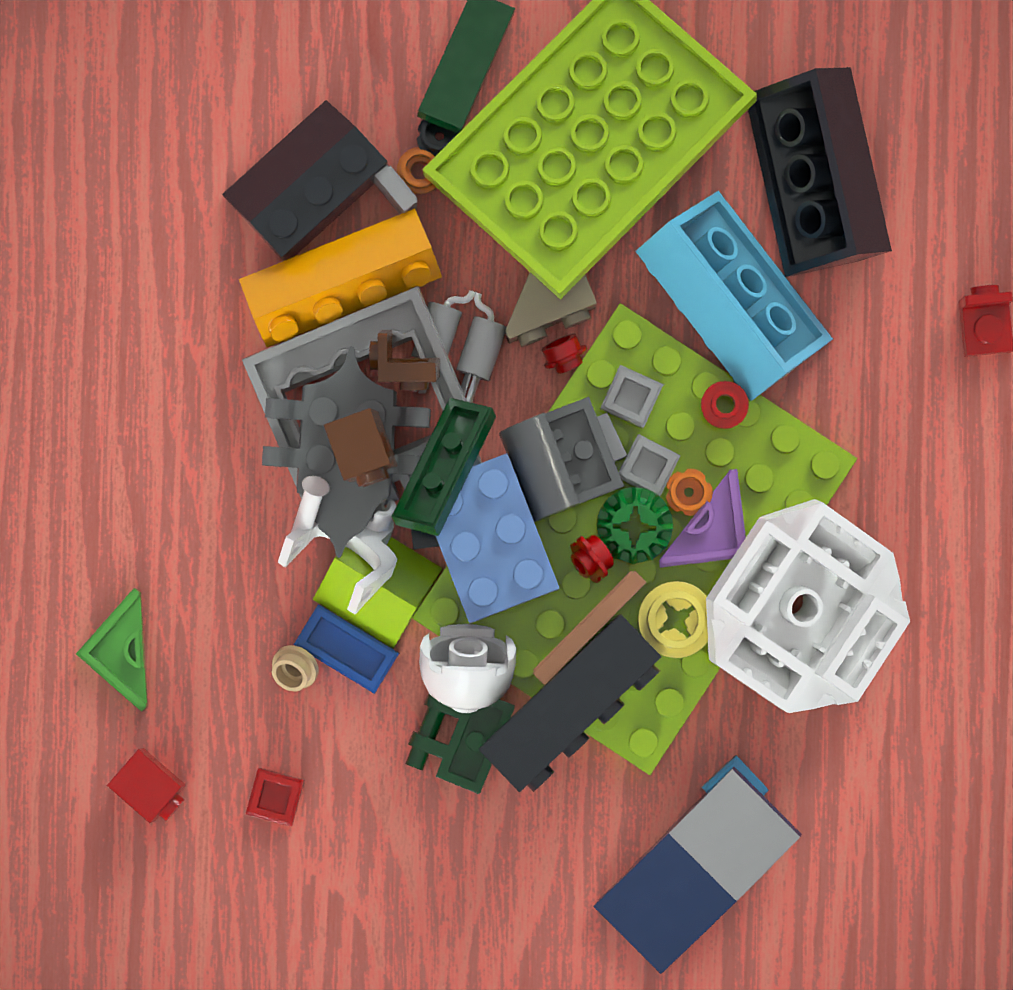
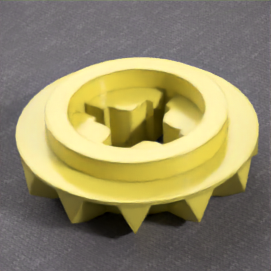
(653, 615)

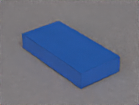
(346, 648)

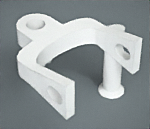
(368, 544)

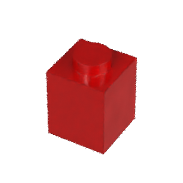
(148, 787)

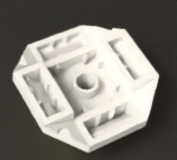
(846, 618)

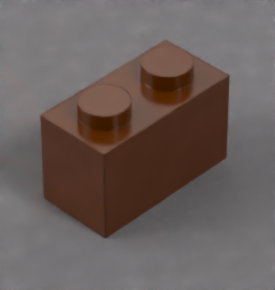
(361, 447)

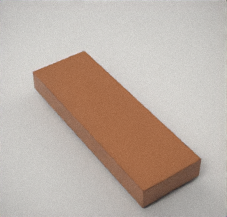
(589, 626)

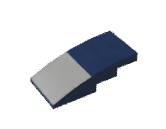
(697, 870)

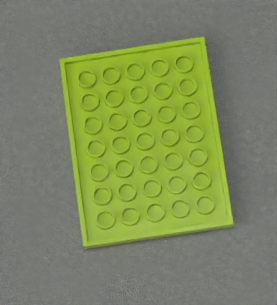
(777, 468)

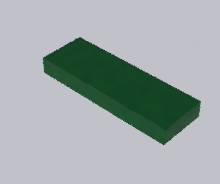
(465, 63)
(444, 466)

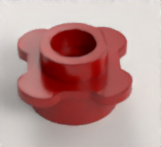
(591, 558)

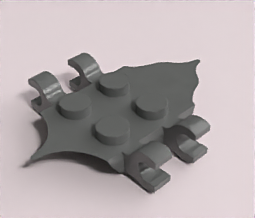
(346, 506)

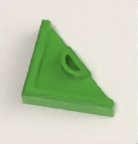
(119, 652)

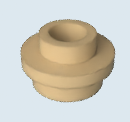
(294, 668)

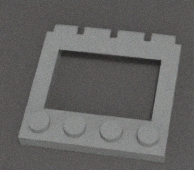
(326, 350)

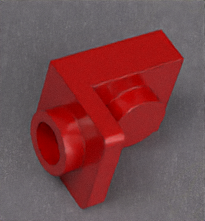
(986, 321)

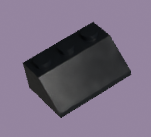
(306, 181)

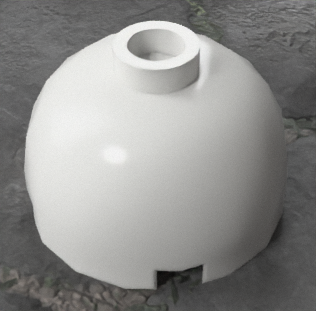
(467, 666)

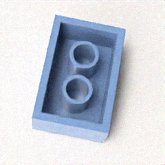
(494, 543)

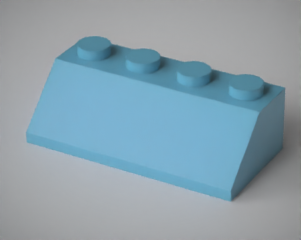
(733, 295)

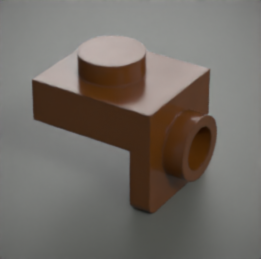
(412, 373)

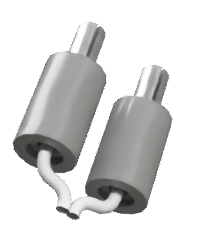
(480, 345)

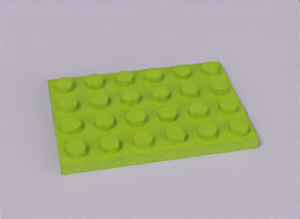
(589, 138)

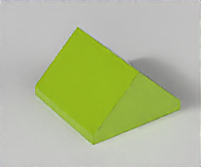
(394, 603)

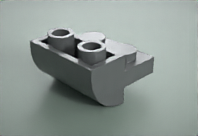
(561, 459)

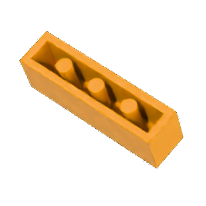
(340, 278)

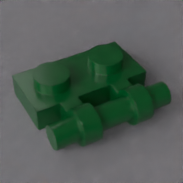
(461, 759)

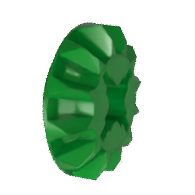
(651, 510)

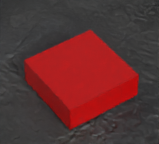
(275, 797)

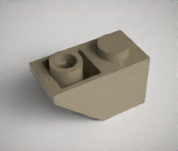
(541, 309)

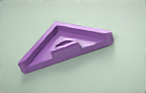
(713, 531)

